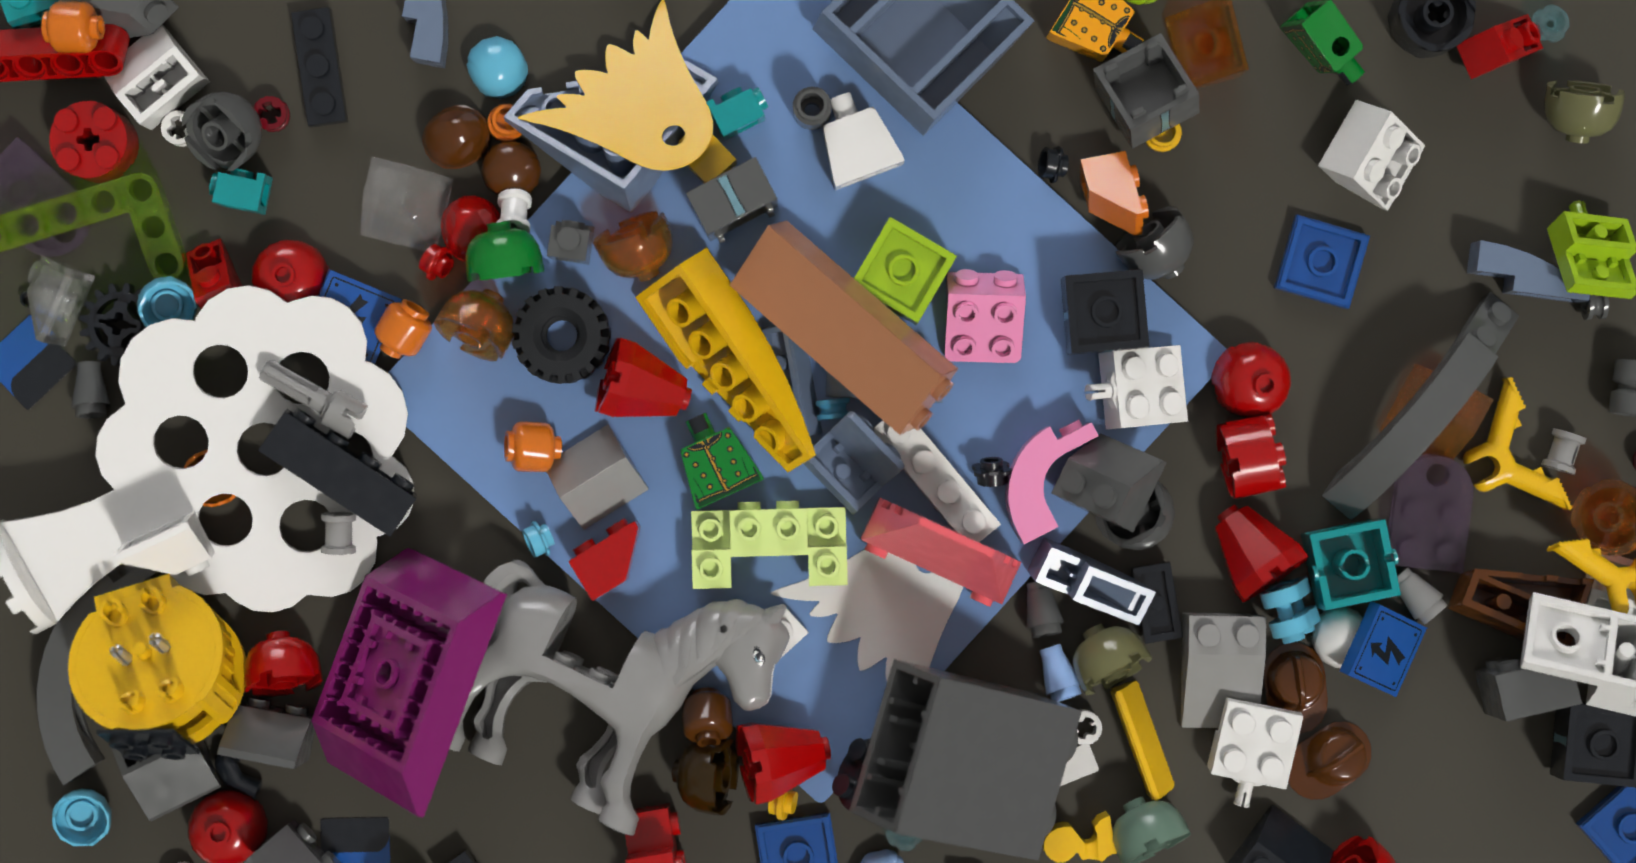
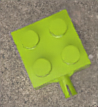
(1594, 252)

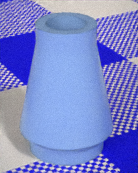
(1058, 674)

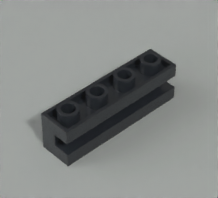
(338, 471)

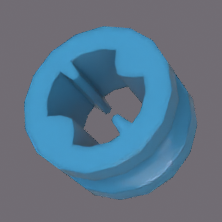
(832, 408)

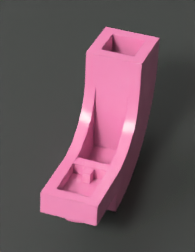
(1025, 484)

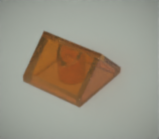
(1208, 43)

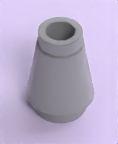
(1419, 596)

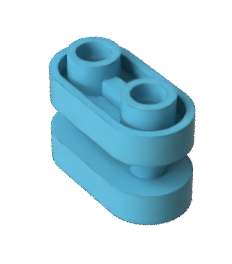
(1293, 618)

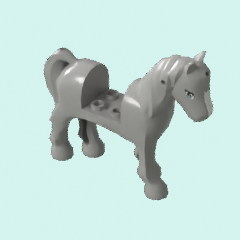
(635, 703)

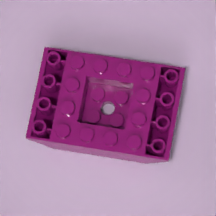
(405, 675)

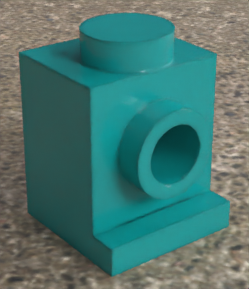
(738, 111)
(241, 191)

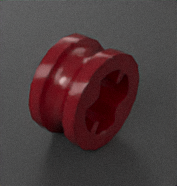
(278, 104)

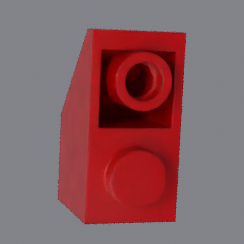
(1500, 46)
(211, 271)
(607, 562)

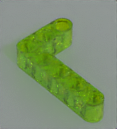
(88, 213)

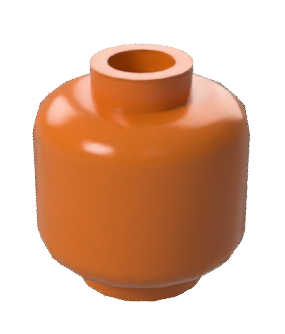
(72, 27)
(403, 329)
(532, 446)

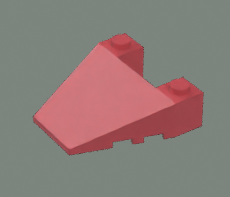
(940, 551)

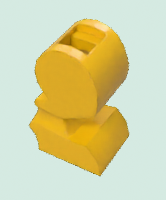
(1064, 841)

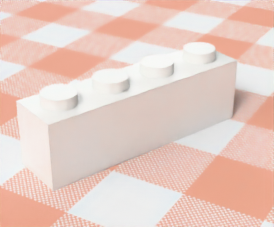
(940, 482)

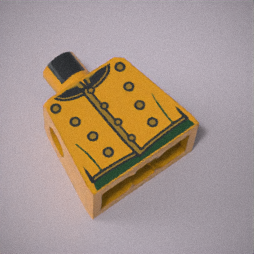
(1095, 28)

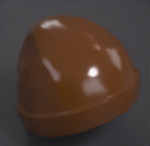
(456, 137)

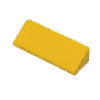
(1143, 739)

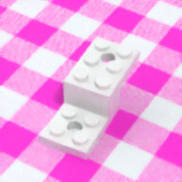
(1602, 652)

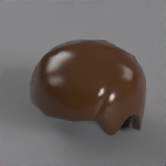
(510, 166)

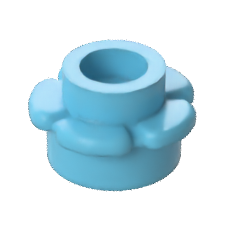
(538, 539)

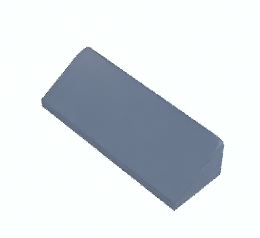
(798, 372)

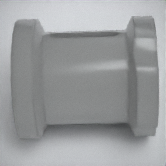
(1563, 451)
(338, 533)

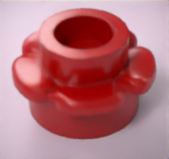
(436, 262)

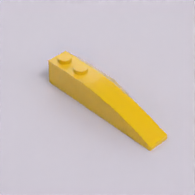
(721, 340)

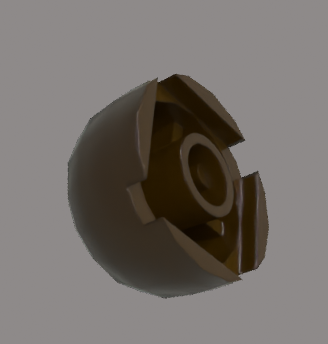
(706, 776)

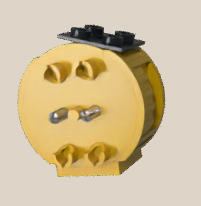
(156, 669)

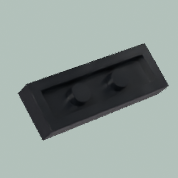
(319, 67)

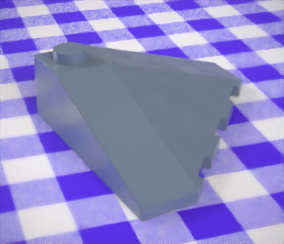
(593, 164)

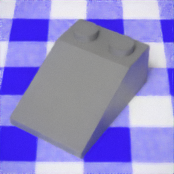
(1220, 660)

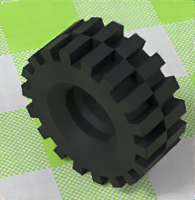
(532, 328)

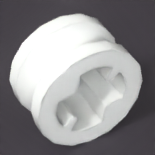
(168, 124)
(1090, 738)

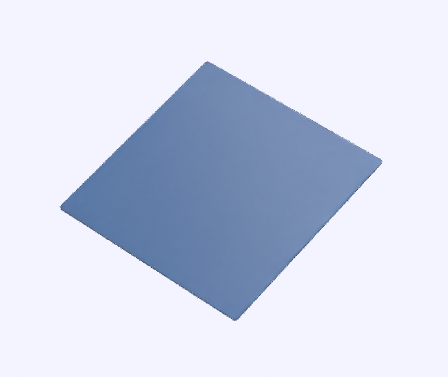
(953, 190)

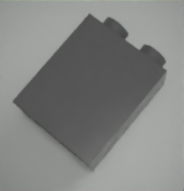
(965, 761)

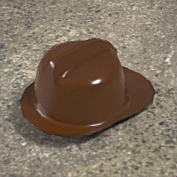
(1297, 683)
(1329, 760)

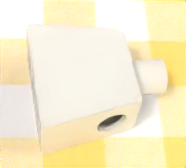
(858, 143)

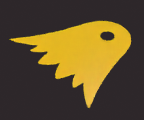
(638, 102)

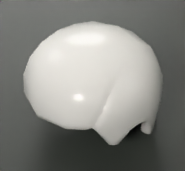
(1335, 634)

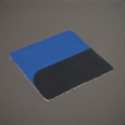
(31, 366)
(357, 839)

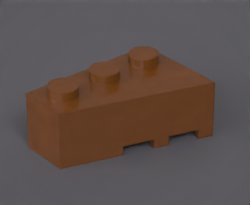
(1503, 597)

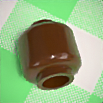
(707, 717)

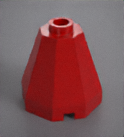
(639, 384)
(1255, 551)
(778, 758)

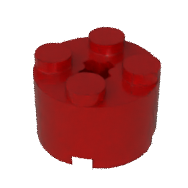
(74, 130)
(1251, 456)

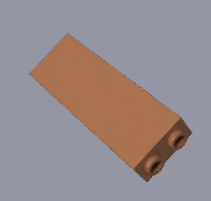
(844, 328)

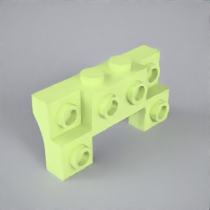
(768, 532)

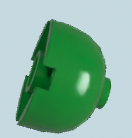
(502, 253)

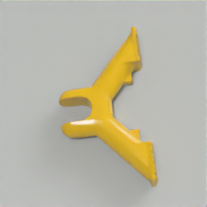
(1505, 467)
(1595, 565)

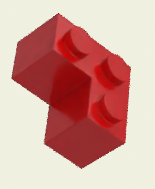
(655, 836)

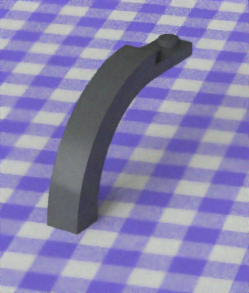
(1426, 413)
(59, 714)

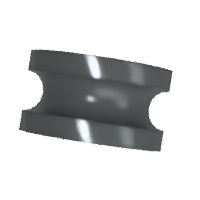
(1595, 306)

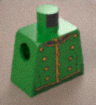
(1325, 39)
(716, 463)

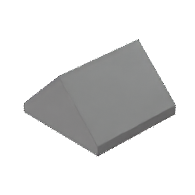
(596, 477)

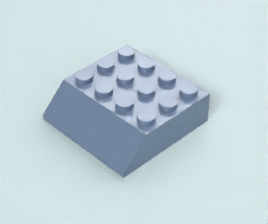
(922, 51)

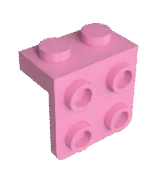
(984, 316)

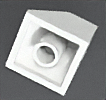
(170, 548)

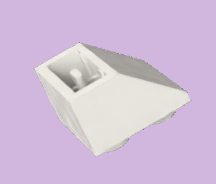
(156, 78)
(1372, 154)

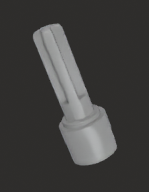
(331, 406)

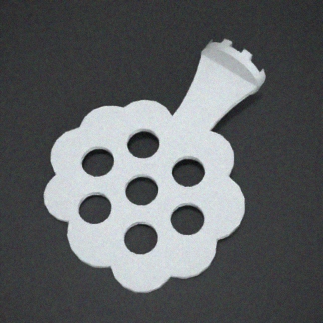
(64, 553)

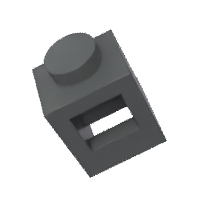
(570, 242)

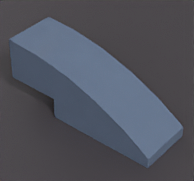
(430, 33)
(1521, 272)
(1090, 581)

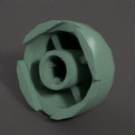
(1147, 829)

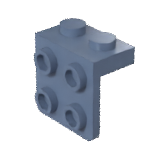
(854, 461)

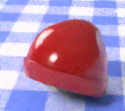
(464, 221)

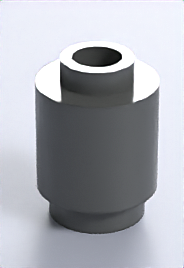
(813, 96)

